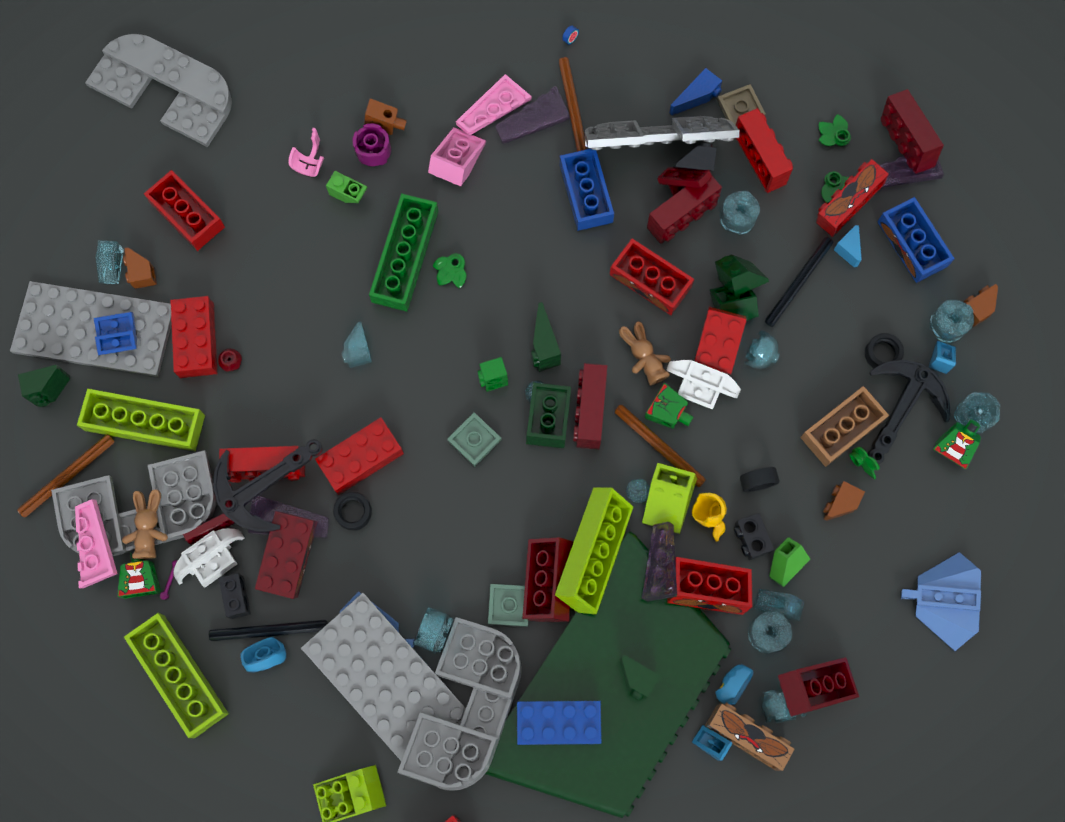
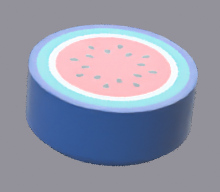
(570, 34)

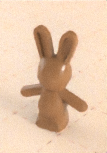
(643, 350)
(145, 523)

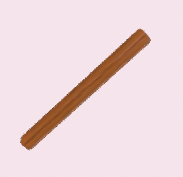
(572, 104)
(657, 443)
(66, 475)

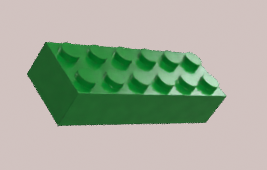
(404, 252)

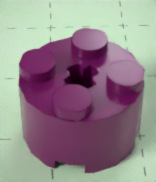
(372, 145)

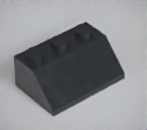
(699, 158)

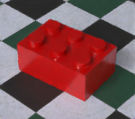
(720, 339)

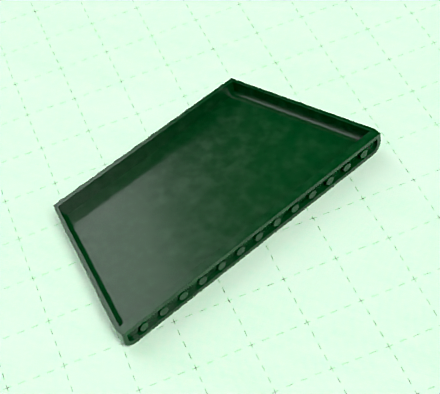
(585, 666)

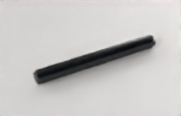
(799, 281)
(266, 630)

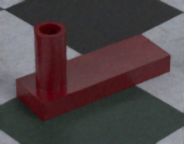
(683, 177)
(217, 523)

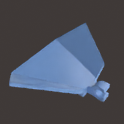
(949, 600)

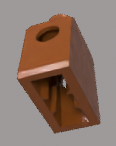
(384, 115)

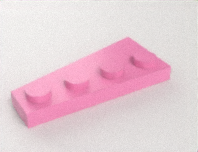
(494, 104)
(93, 546)

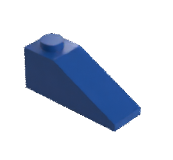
(698, 92)

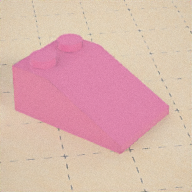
(456, 156)

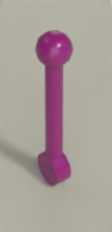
(164, 595)

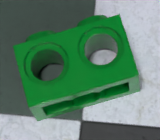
(492, 374)

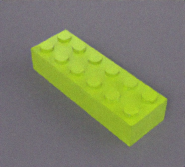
(141, 420)
(594, 550)
(176, 675)

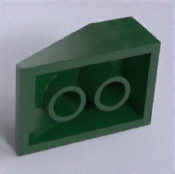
(545, 347)
(548, 415)

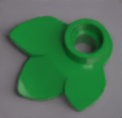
(831, 132)
(829, 187)
(449, 272)
(861, 458)

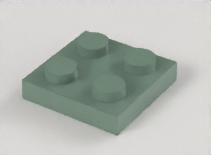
(474, 439)
(506, 605)

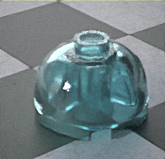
(762, 351)

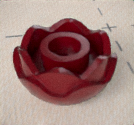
(231, 365)

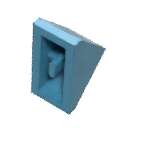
(849, 247)
(943, 357)
(712, 743)

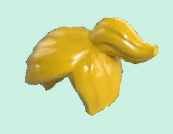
(709, 512)

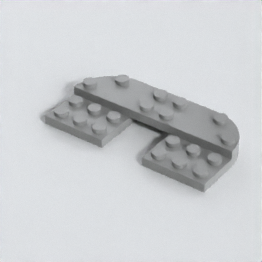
(137, 59)
(682, 128)
(184, 503)
(461, 754)

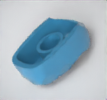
(263, 655)
(734, 684)

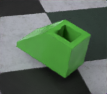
(345, 188)
(787, 561)

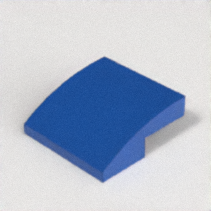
(115, 333)

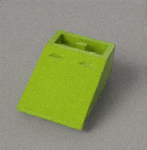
(669, 496)
(349, 794)

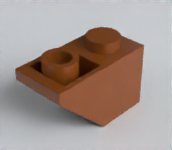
(140, 270)
(983, 304)
(845, 500)

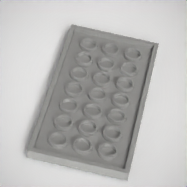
(61, 327)
(380, 674)

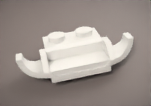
(702, 383)
(208, 557)

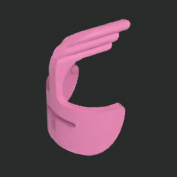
(300, 167)

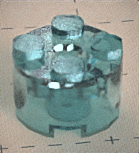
(739, 212)
(952, 320)
(984, 404)
(776, 622)
(432, 629)
(775, 707)

